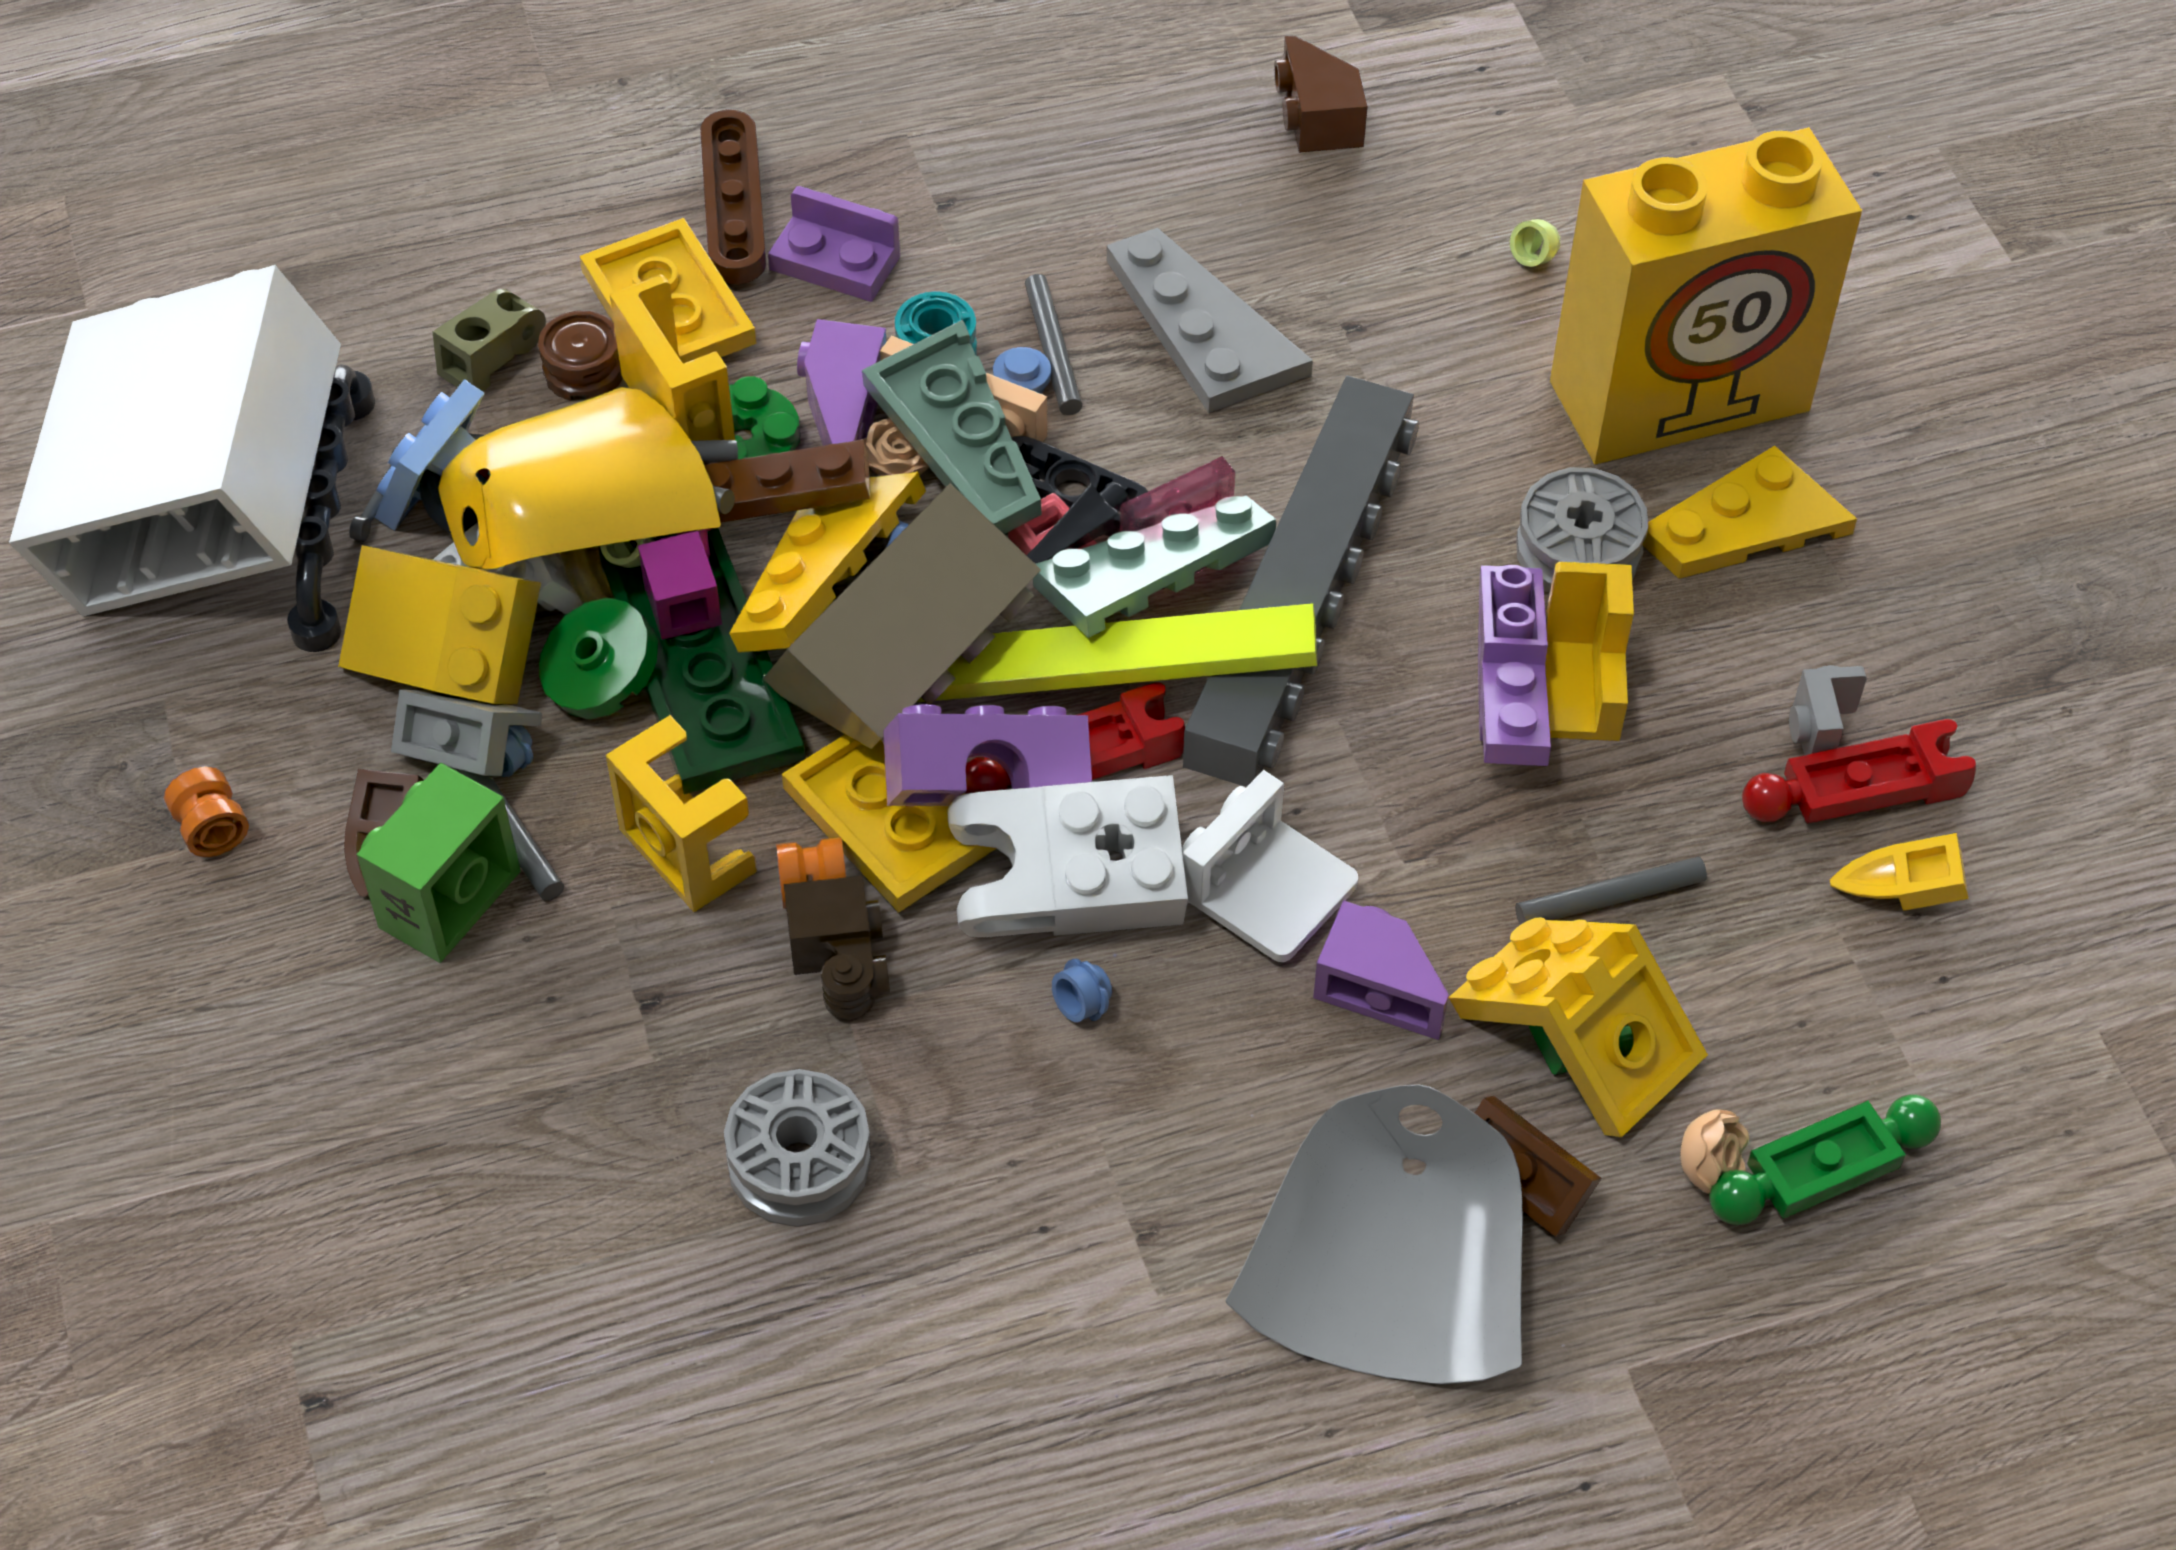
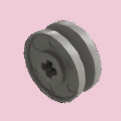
(1581, 519)

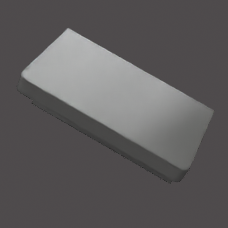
(456, 730)

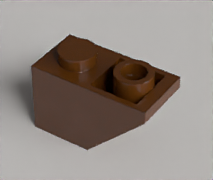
(1322, 98)

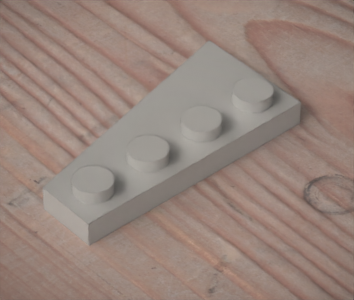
(1203, 325)

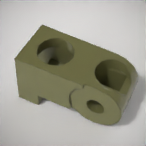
(486, 338)

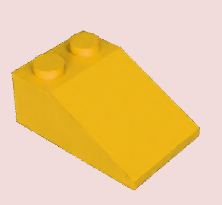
(439, 626)

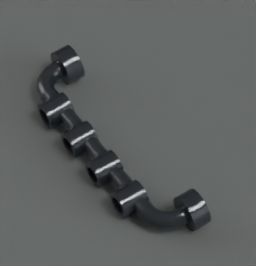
(314, 620)

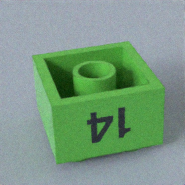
(439, 861)

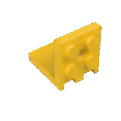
(1583, 989)

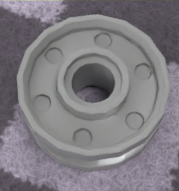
(804, 1184)

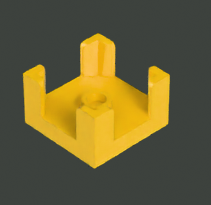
(675, 827)

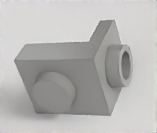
(1820, 701)

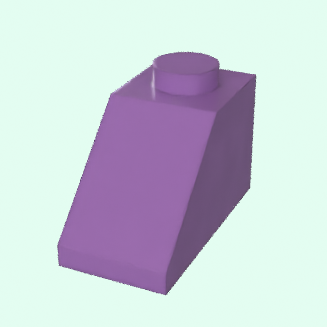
(1380, 971)

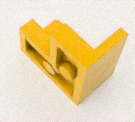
(1586, 649)

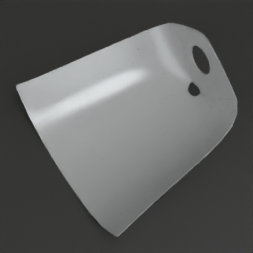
(1388, 1263)

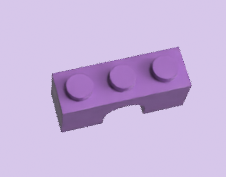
(930, 750)

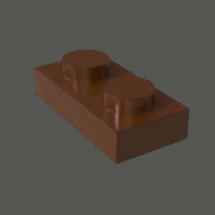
(1550, 1177)

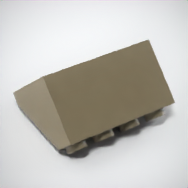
(906, 621)

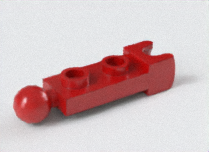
(1119, 738)
(1864, 777)

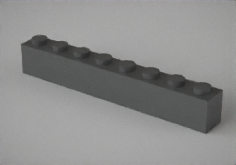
(1306, 562)

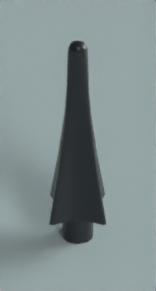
(1083, 522)

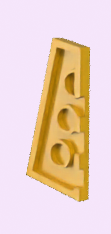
(813, 555)

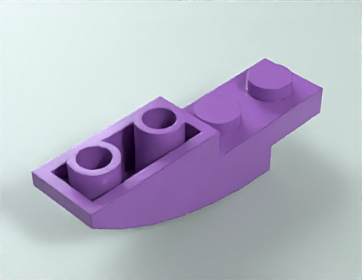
(1513, 666)

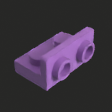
(837, 244)

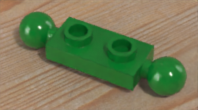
(1825, 1159)

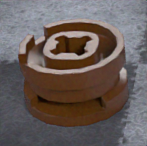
(580, 355)

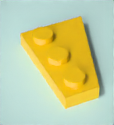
(1746, 512)

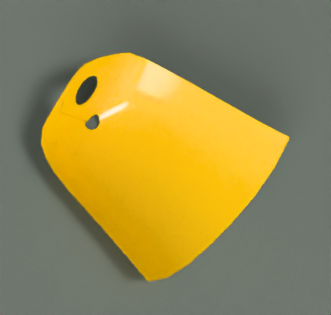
(578, 481)

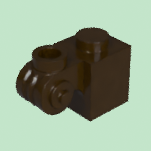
(833, 935)

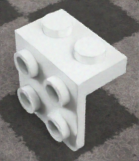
(1262, 873)

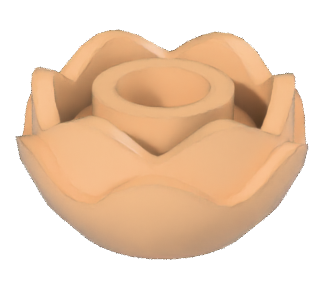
(890, 451)
(1713, 1147)

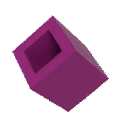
(680, 585)

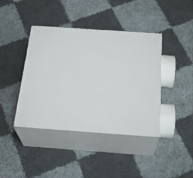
(178, 443)

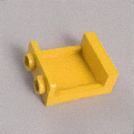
(649, 361)

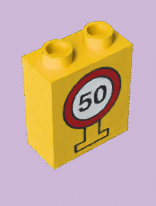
(1702, 293)

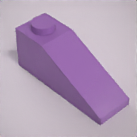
(835, 380)

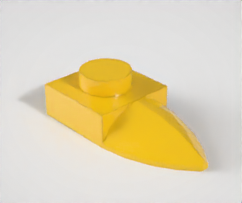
(1914, 872)

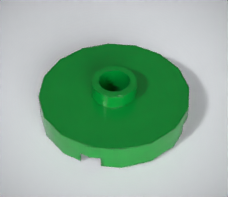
(598, 658)

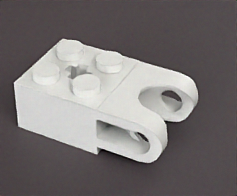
(1062, 860)

